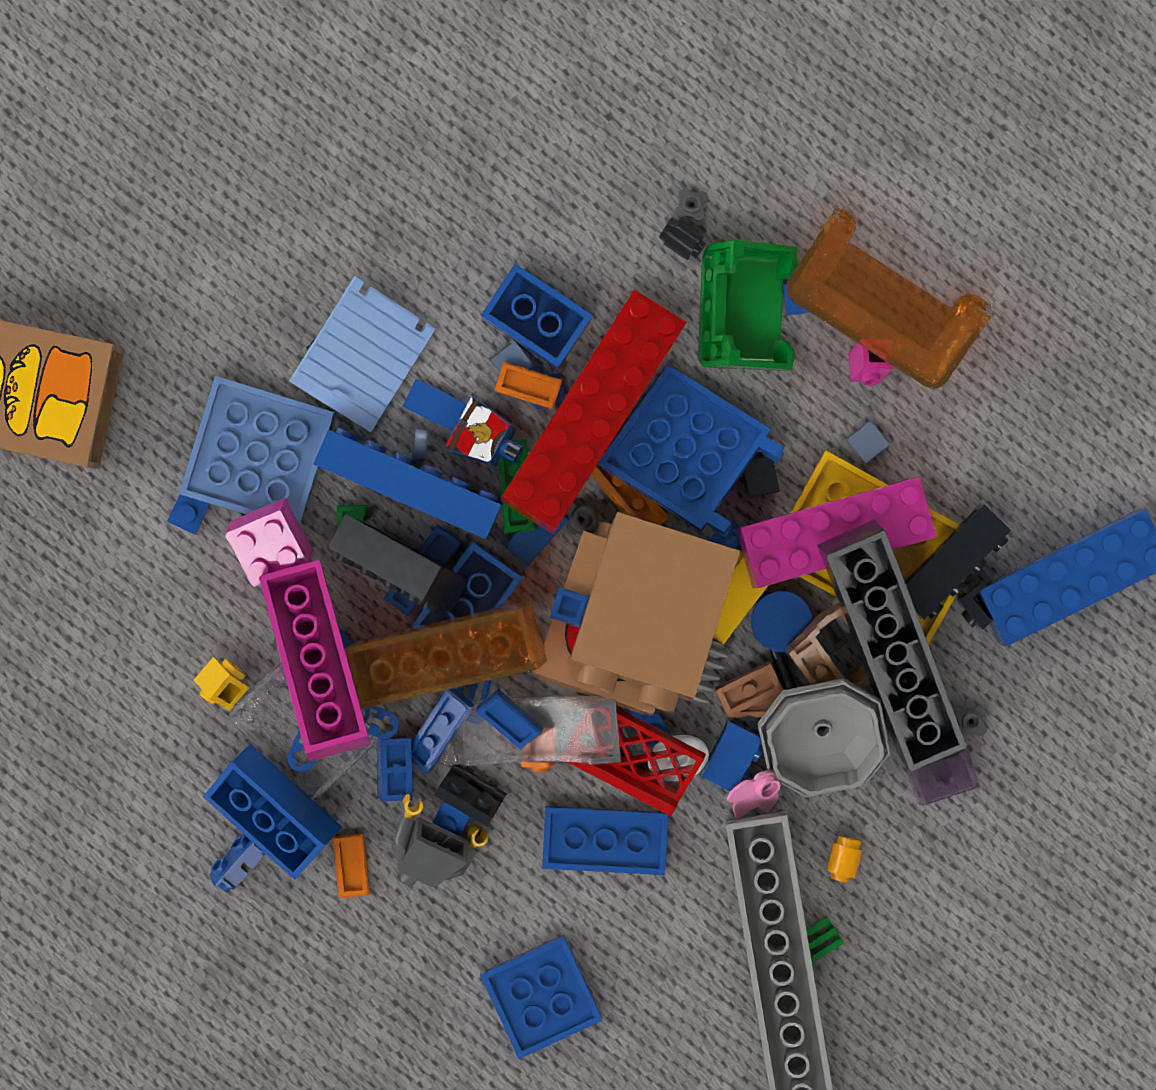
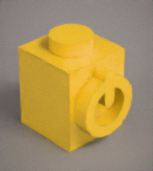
(221, 683)

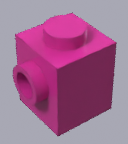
(867, 366)

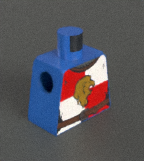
(483, 436)

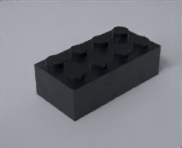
(397, 565)

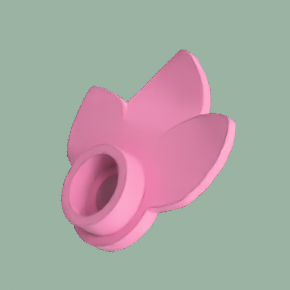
(754, 793)

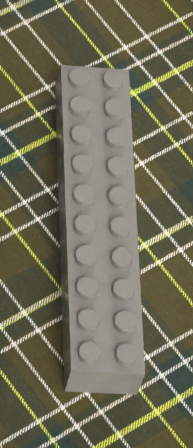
(778, 952)

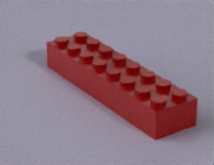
(593, 411)

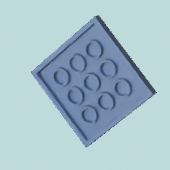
(254, 449)

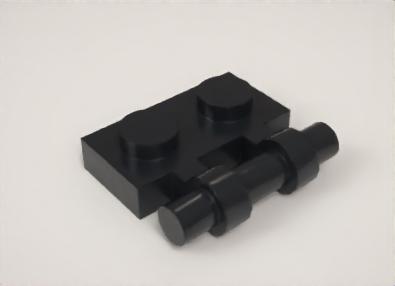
(470, 794)

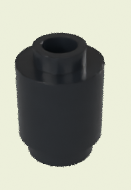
(682, 239)

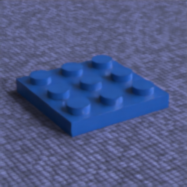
(541, 996)

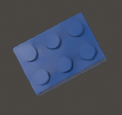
(536, 316)

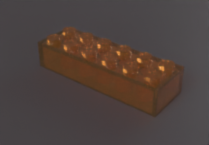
(446, 654)

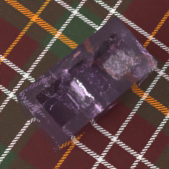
(958, 780)

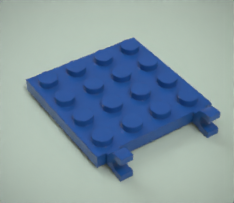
(687, 449)

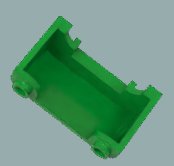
(744, 306)

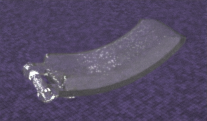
(573, 731)

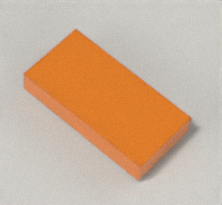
(528, 385)
(351, 865)

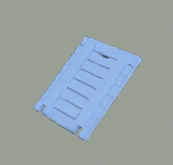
(362, 354)

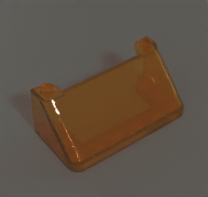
(883, 307)

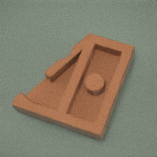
(750, 692)

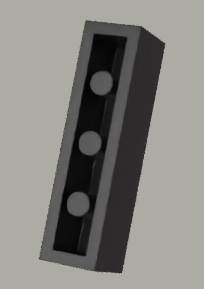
(954, 560)

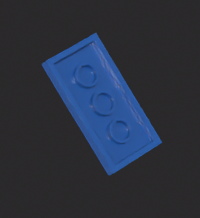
(605, 840)

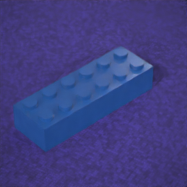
(407, 484)
(1071, 578)

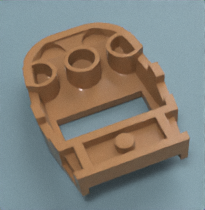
(813, 659)

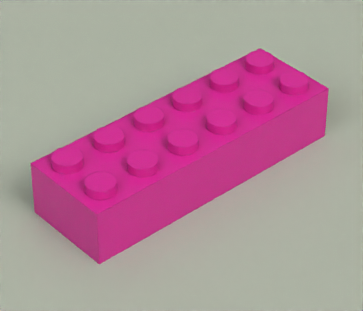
(788, 543)
(314, 660)

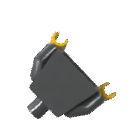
(430, 852)

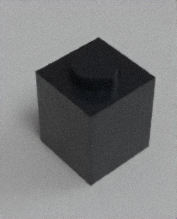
(760, 477)

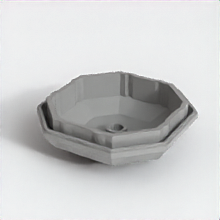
(829, 758)

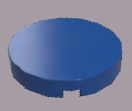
(779, 619)

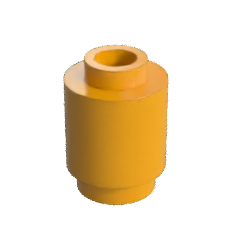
(844, 859)

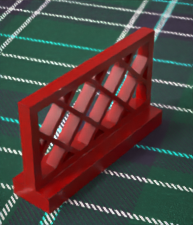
(645, 785)

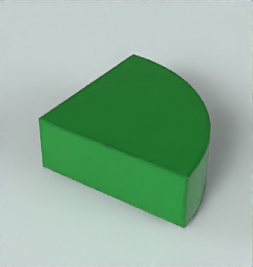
(356, 511)

